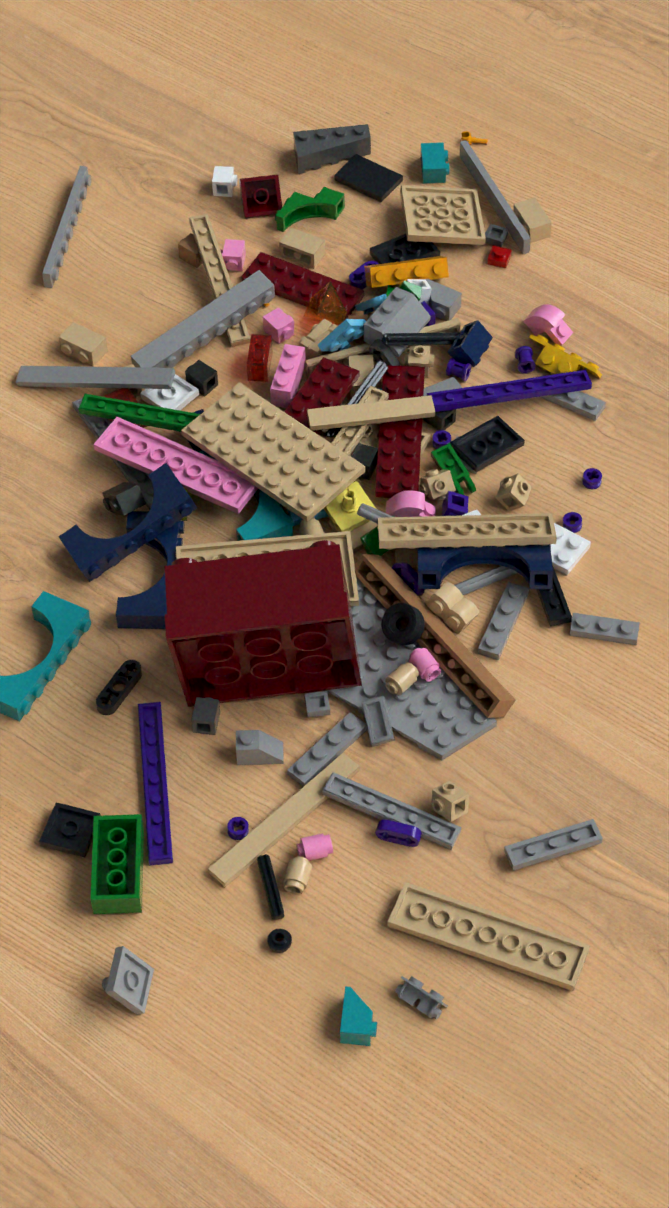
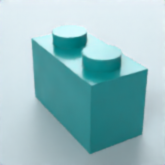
(434, 163)

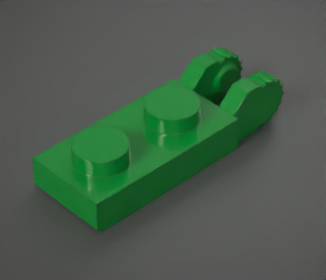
(447, 459)

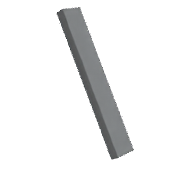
(391, 809)

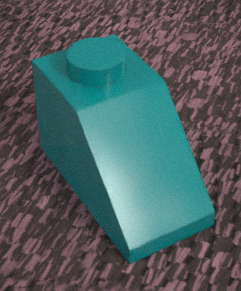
(356, 1020)

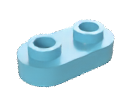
(367, 306)

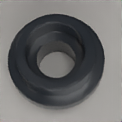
(279, 946)

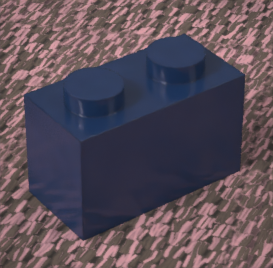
(470, 344)

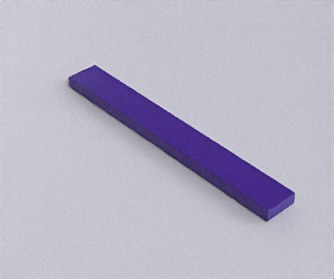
(510, 390)
(155, 784)

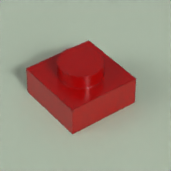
(499, 256)

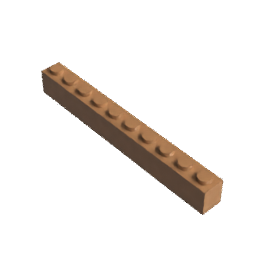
(442, 644)

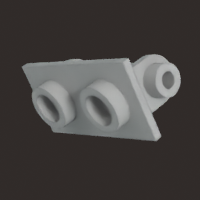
(429, 1002)

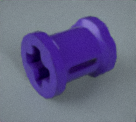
(524, 357)
(458, 369)

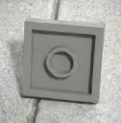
(129, 980)

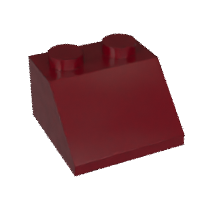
(260, 195)

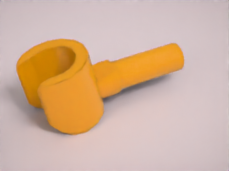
(466, 135)

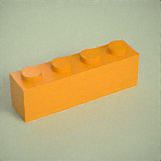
(397, 272)

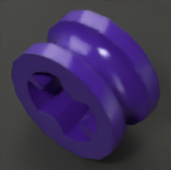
(438, 435)
(596, 482)
(572, 516)
(236, 822)

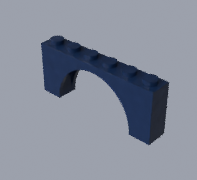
(99, 554)
(530, 561)
(149, 607)

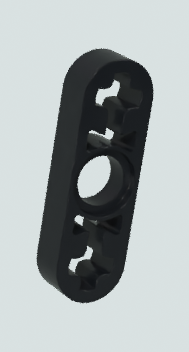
(118, 697)

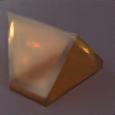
(326, 305)

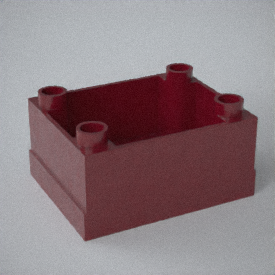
(261, 624)

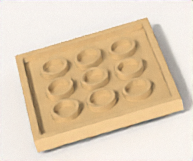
(442, 215)

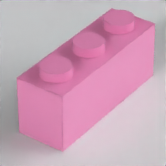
(287, 375)

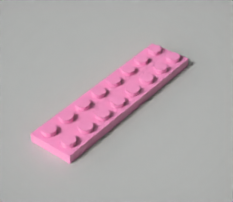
(194, 470)

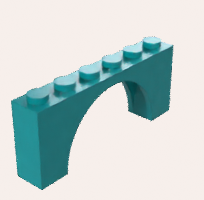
(268, 520)
(67, 625)

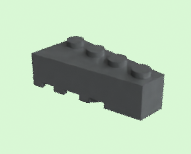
(330, 145)

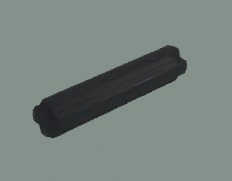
(270, 887)

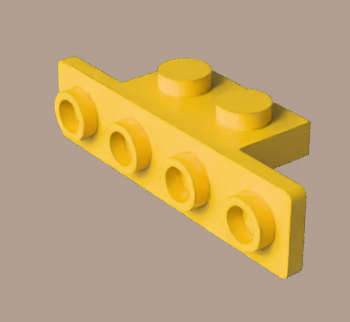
(556, 361)

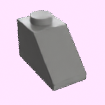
(444, 300)
(258, 748)

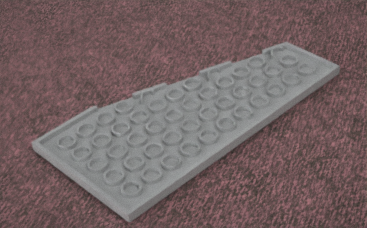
(428, 713)

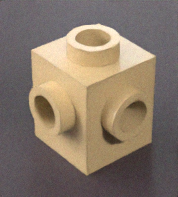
(420, 356)
(437, 484)
(513, 492)
(450, 801)

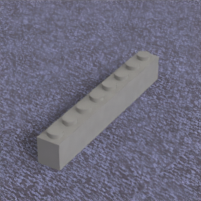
(206, 323)

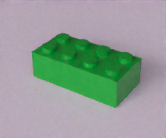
(117, 864)

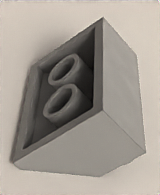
(397, 314)

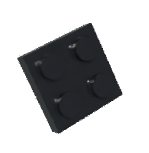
(69, 830)

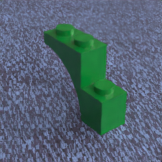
(325, 204)

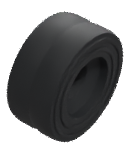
(414, 627)

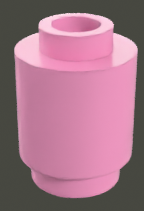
(425, 664)
(315, 846)

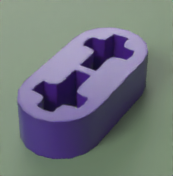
(359, 274)
(409, 576)
(398, 833)

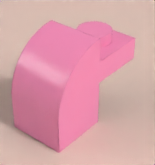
(549, 320)
(409, 505)

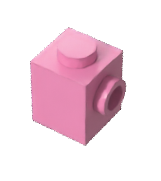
(234, 254)
(278, 325)

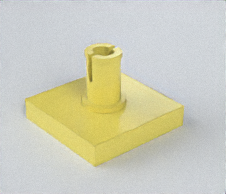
(344, 508)

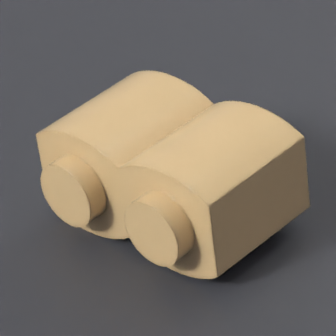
(453, 607)

